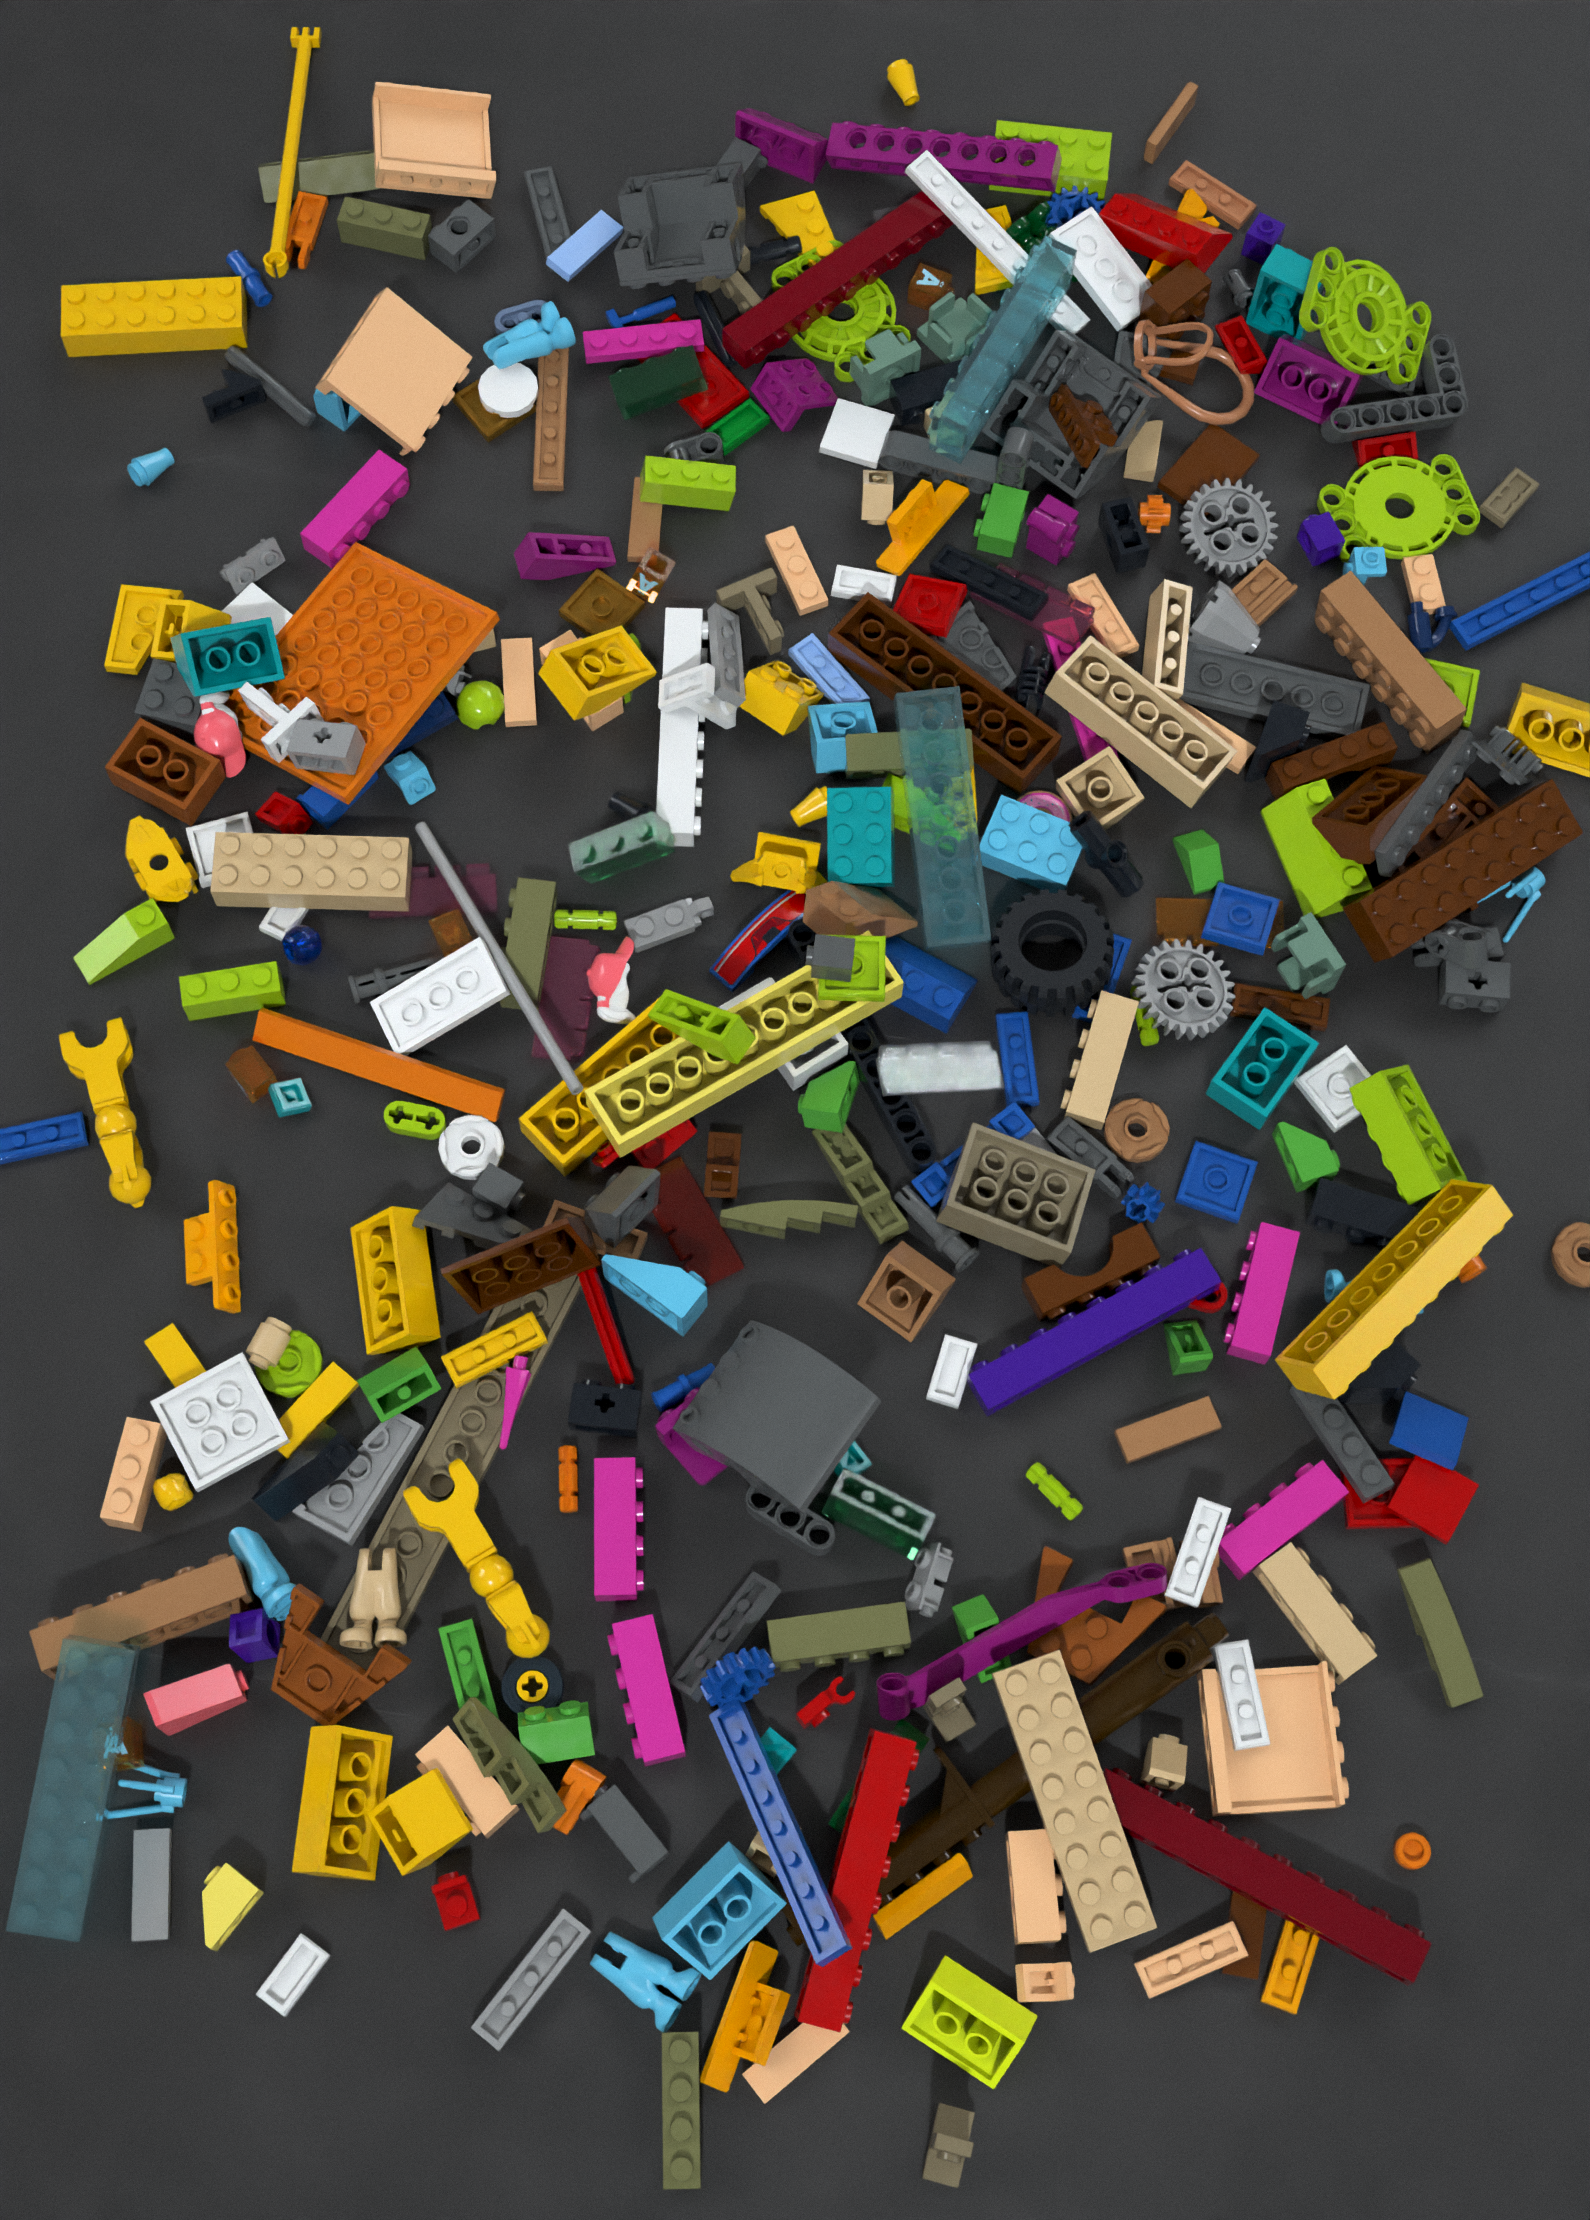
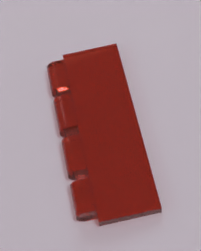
(696, 1225)

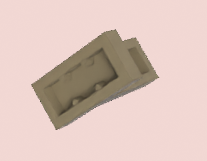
(734, 286)
(752, 595)
(948, 1711)
(948, 2145)

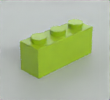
(687, 483)
(232, 990)

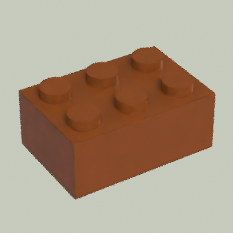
(165, 771)

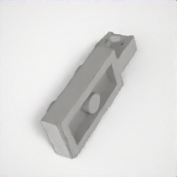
(667, 922)

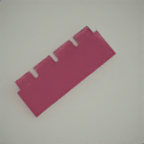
(1057, 617)
(435, 897)
(561, 994)

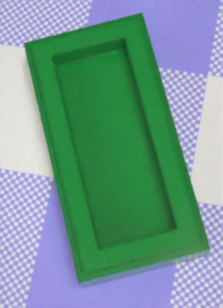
(740, 425)

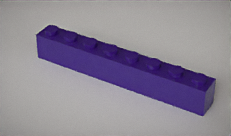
(1093, 1331)

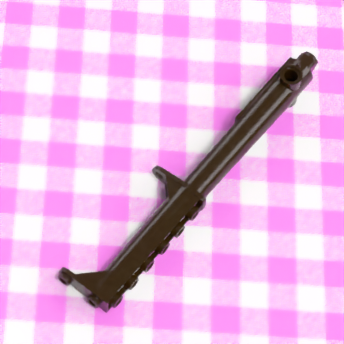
(970, 1808)

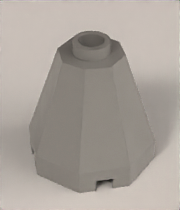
(1224, 622)

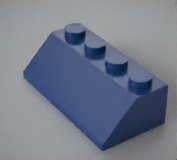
(931, 987)

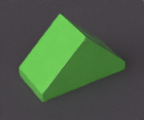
(1200, 860)
(1187, 1347)

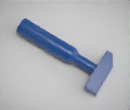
(640, 313)

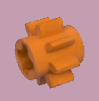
(1154, 513)

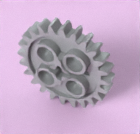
(1219, 501)
(1183, 989)

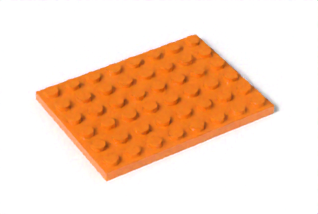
(368, 653)

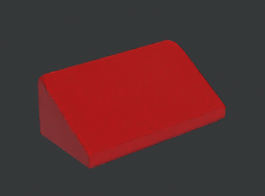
(1242, 346)
(1385, 446)

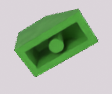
(830, 1098)
(1305, 1156)
(973, 1619)

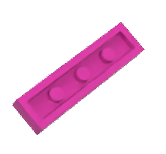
(641, 341)

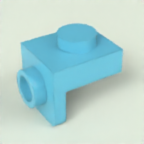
(1366, 563)
(410, 777)

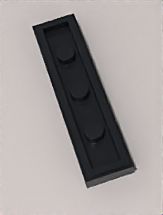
(989, 582)

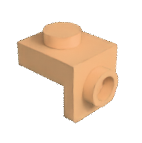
(1044, 1982)

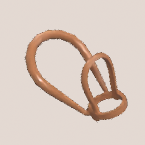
(1200, 350)

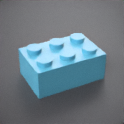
(1030, 846)

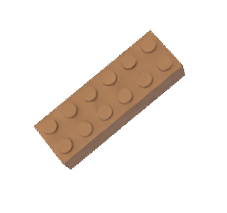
(1389, 663)
(153, 1612)

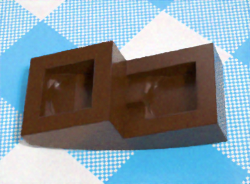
(722, 1165)

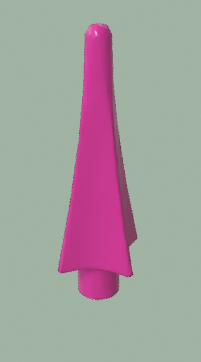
(515, 1385)

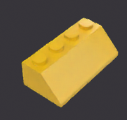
(1552, 728)
(394, 1282)
(340, 1787)

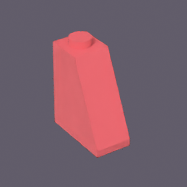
(196, 1698)

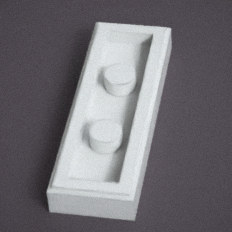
(1197, 1552)
(1241, 1695)

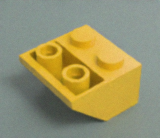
(179, 617)
(779, 696)
(420, 1822)

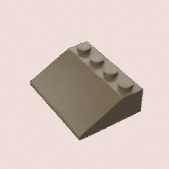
(1016, 1196)

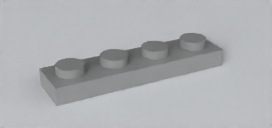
(726, 654)
(531, 1980)

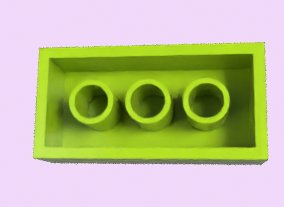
(1082, 151)

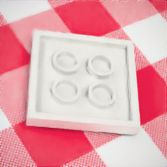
(220, 1422)

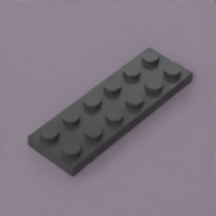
(1251, 684)

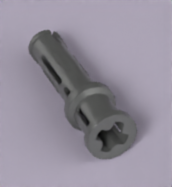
(381, 981)
(947, 1239)

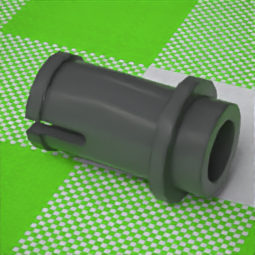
(1240, 289)

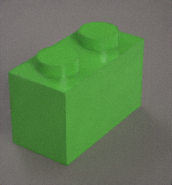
(1002, 520)
(399, 1384)
(557, 1732)

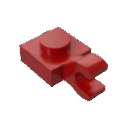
(817, 1710)

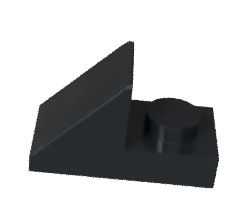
(240, 394)

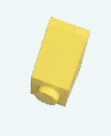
(226, 1903)

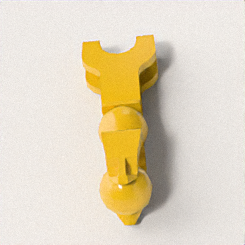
(114, 1122)
(489, 1573)

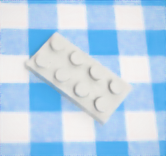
(1104, 268)
(440, 997)

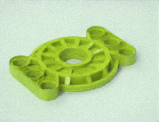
(1340, 324)
(848, 336)
(1405, 537)

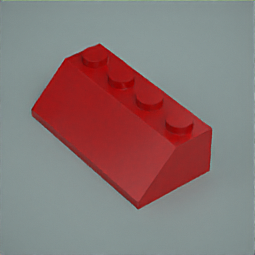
(1162, 232)

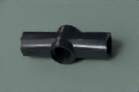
(1106, 854)

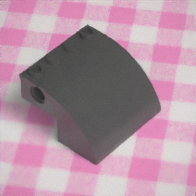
(681, 226)
(1089, 377)
(777, 1414)

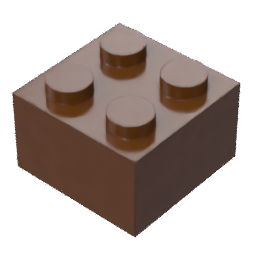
(1177, 298)

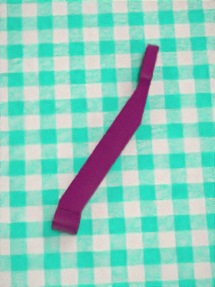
(901, 1693)

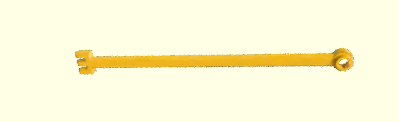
(304, 43)

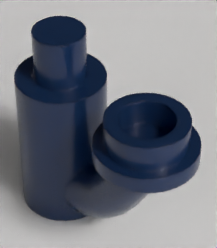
(1420, 626)

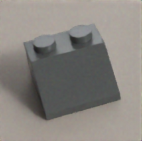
(623, 1203)

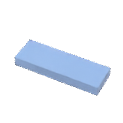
(584, 245)
(826, 672)

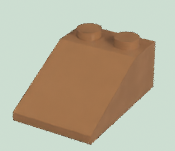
(852, 910)

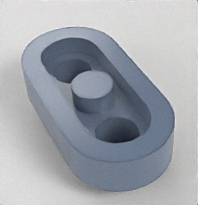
(514, 315)

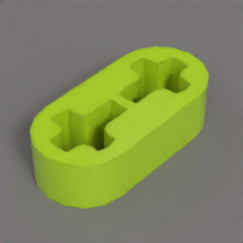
(413, 1127)

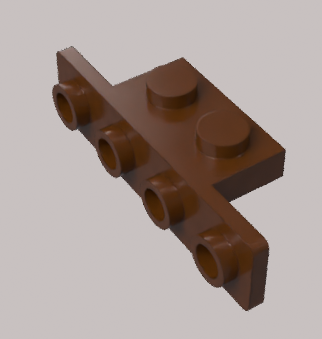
(1081, 424)

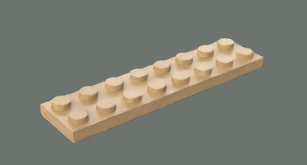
(1074, 1801)

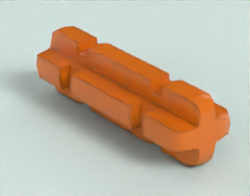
(568, 1479)

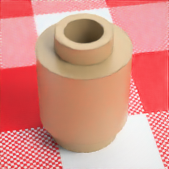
(269, 1343)

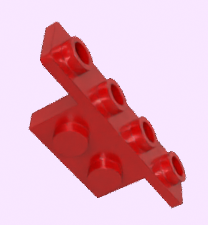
(652, 1152)

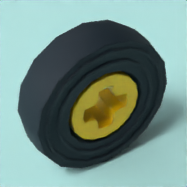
(518, 1676)

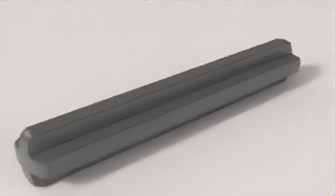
(271, 387)

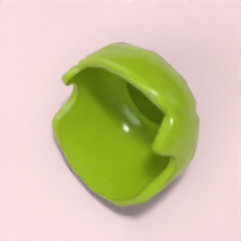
(480, 704)

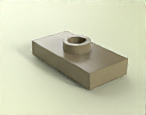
(1508, 497)

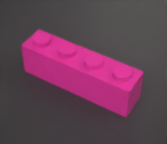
(355, 508)
(1262, 1293)
(1281, 1518)
(616, 1529)
(648, 1690)

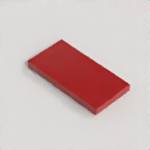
(723, 390)

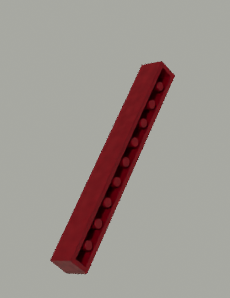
(834, 280)
(1267, 1880)

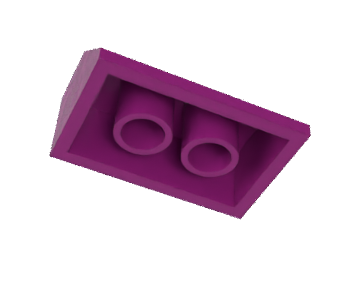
(783, 143)
(1306, 380)

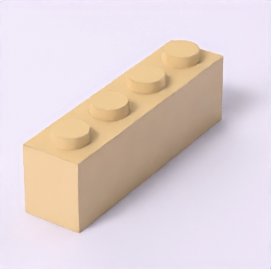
(1167, 637)
(1101, 1059)
(1314, 1612)

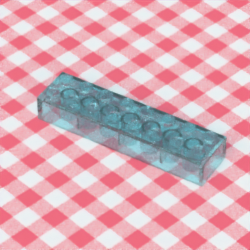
(1001, 349)
(942, 819)
(73, 1788)

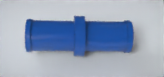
(250, 278)
(679, 1389)

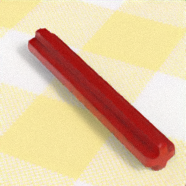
(606, 1327)

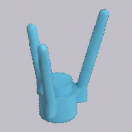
(1523, 886)
(169, 1792)

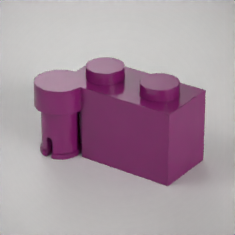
(1052, 530)

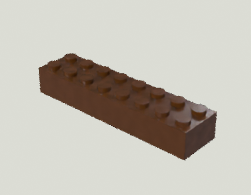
(903, 659)
(1462, 871)

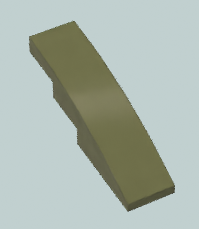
(861, 1183)
(775, 1216)
(1440, 1632)
(505, 1758)

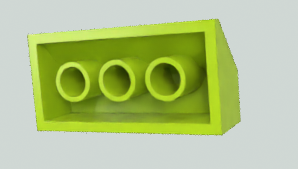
(1314, 869)
(1406, 1133)

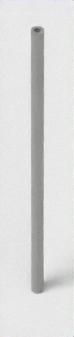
(500, 959)

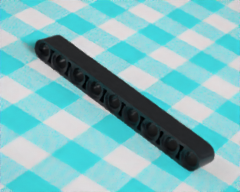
(865, 1060)

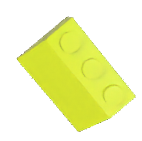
(969, 2022)

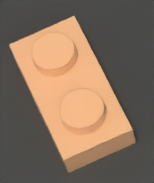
(1423, 582)

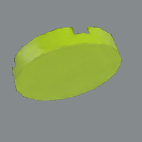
(296, 1368)

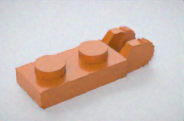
(305, 225)

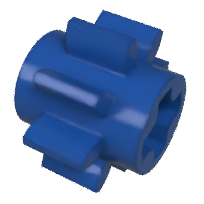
(1143, 1203)

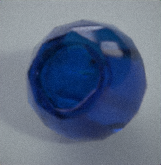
(302, 945)

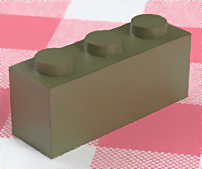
(384, 228)

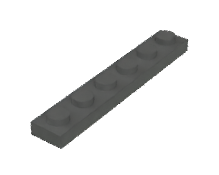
(1425, 803)

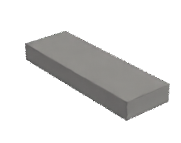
(151, 1885)

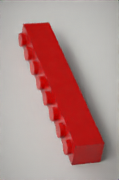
(857, 1874)

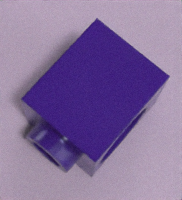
(1262, 238)
(1320, 538)
(254, 1635)

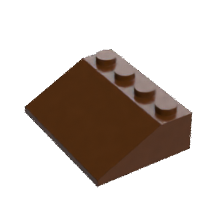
(524, 1264)

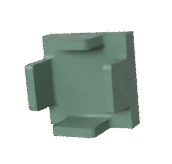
(954, 326)
(892, 358)
(1314, 958)

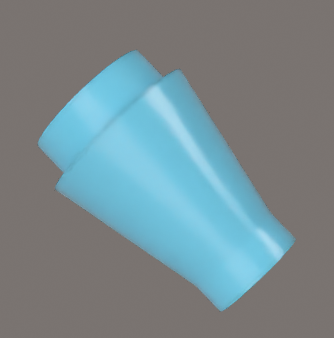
(149, 466)

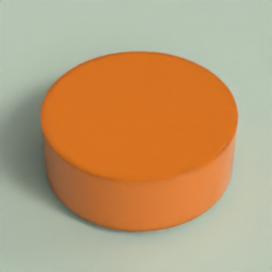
(1412, 1851)

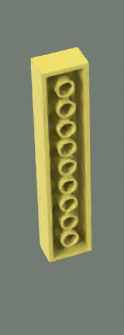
(686, 1079)

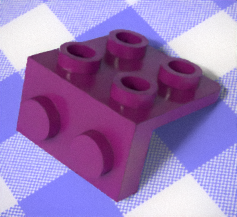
(699, 1466)

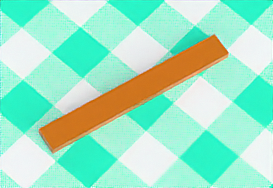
(378, 1064)

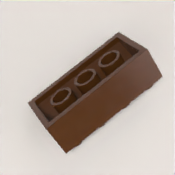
(1366, 812)

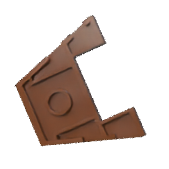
(1089, 1640)
(320, 1677)

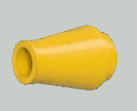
(903, 80)
(811, 808)

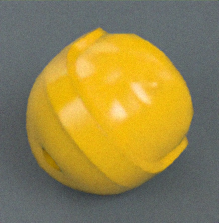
(172, 1491)

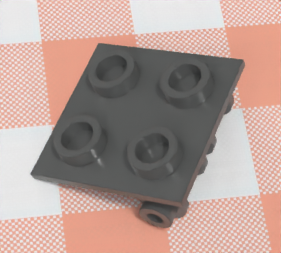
(1511, 771)

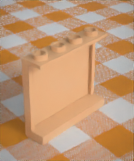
(432, 140)
(397, 370)
(1303, 1756)

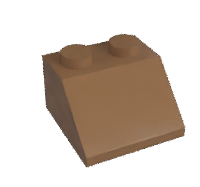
(906, 1291)

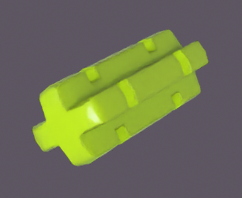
(585, 919)
(1148, 1035)
(1054, 1491)

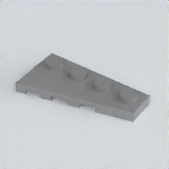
(352, 1498)

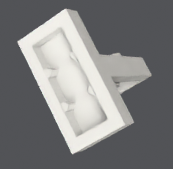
(696, 691)
(278, 717)

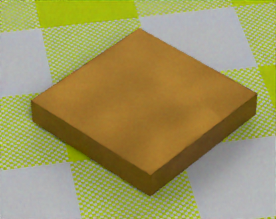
(486, 423)
(601, 605)

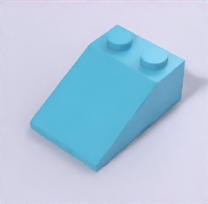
(661, 1289)

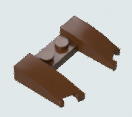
(1462, 809)

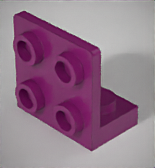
(790, 388)

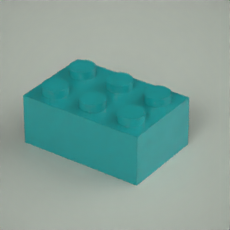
(1280, 294)
(861, 836)
(1262, 1068)

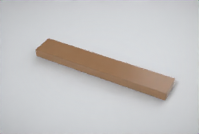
(551, 421)

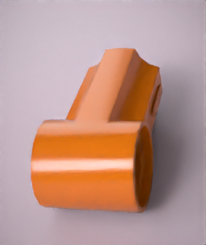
(576, 1792)

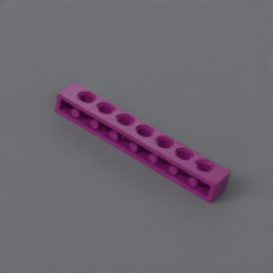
(981, 170)

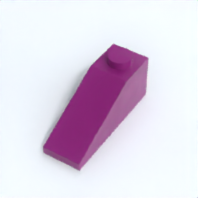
(561, 555)

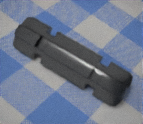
(775, 250)

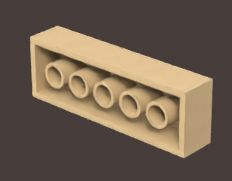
(1140, 721)
(311, 871)

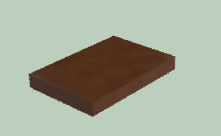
(1209, 458)

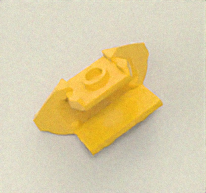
(148, 840)
(782, 864)

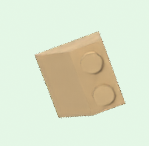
(1100, 787)

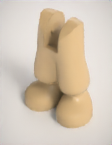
(375, 1596)

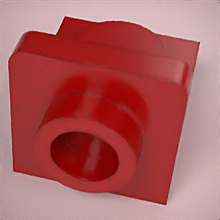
(284, 815)
(455, 1900)

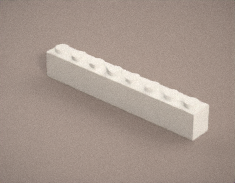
(680, 729)

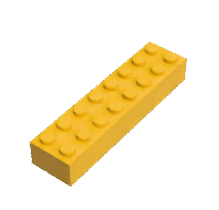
(1394, 1288)

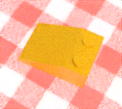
(595, 671)

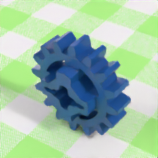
(1071, 204)
(737, 1676)

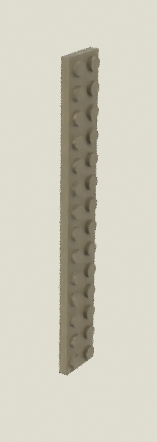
(464, 1429)

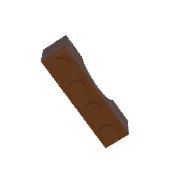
(1349, 753)
(1054, 1291)

